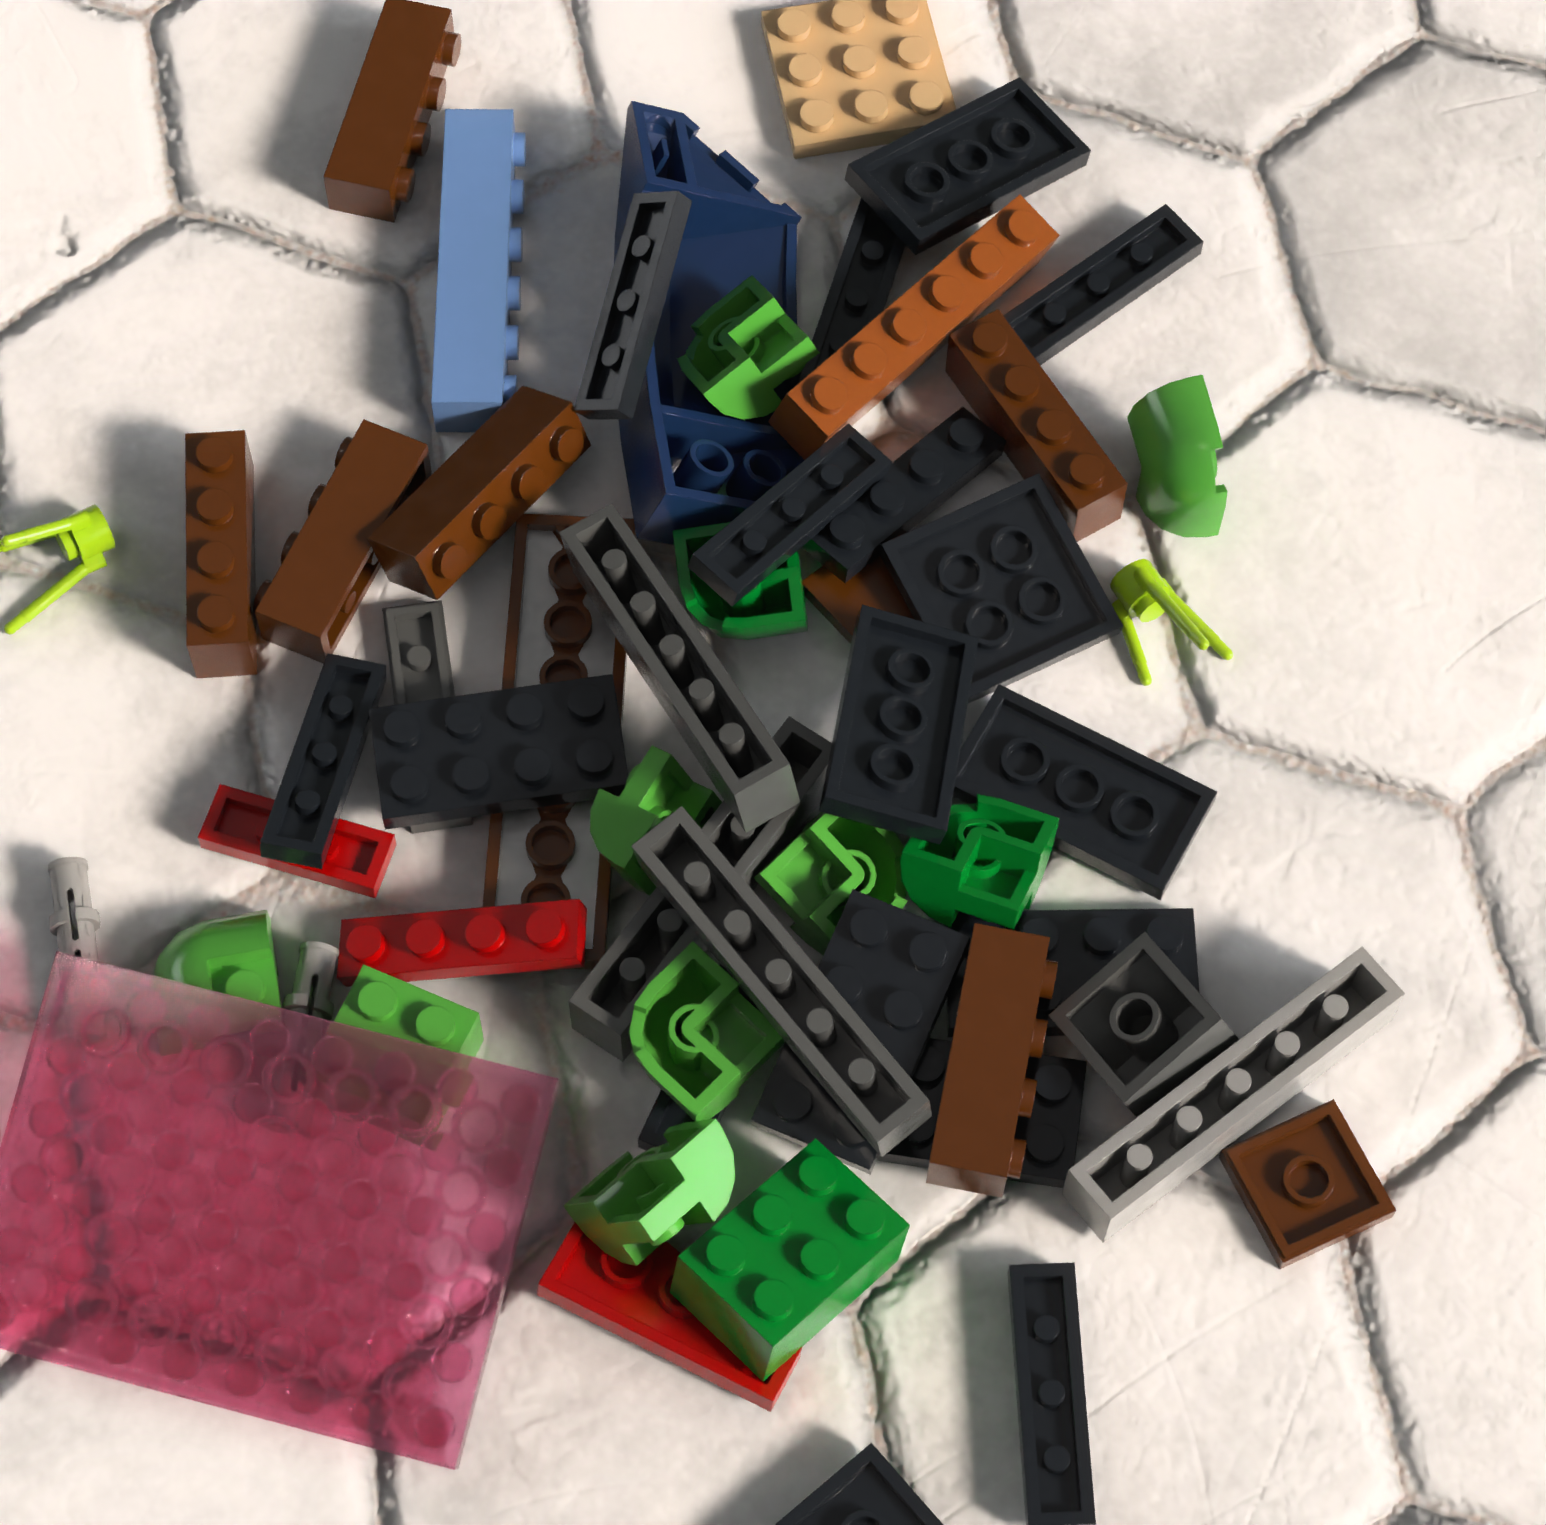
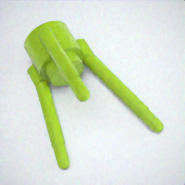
(79, 536)
(1147, 596)

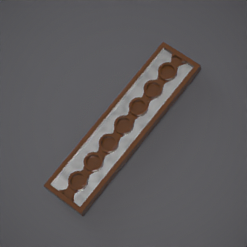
(549, 639)

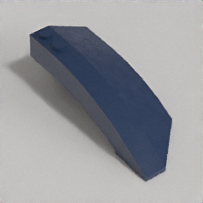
(679, 451)

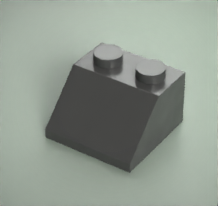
(1142, 1025)

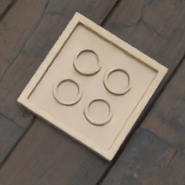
(855, 72)

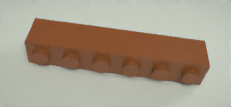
(913, 327)

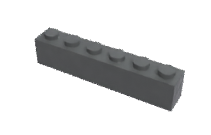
(680, 668)
(657, 932)
(782, 981)

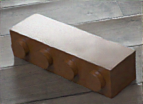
(391, 110)
(1036, 421)
(479, 492)
(220, 554)
(330, 559)
(989, 1061)

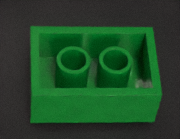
(788, 1259)

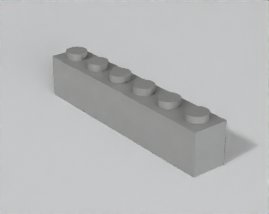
(1231, 1094)

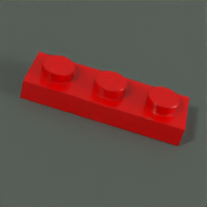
(353, 862)

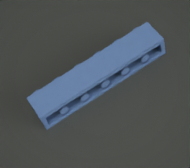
(476, 268)

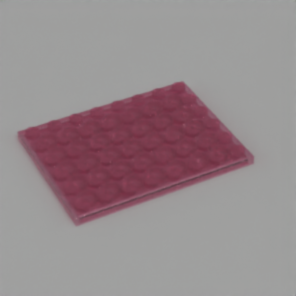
(263, 1207)

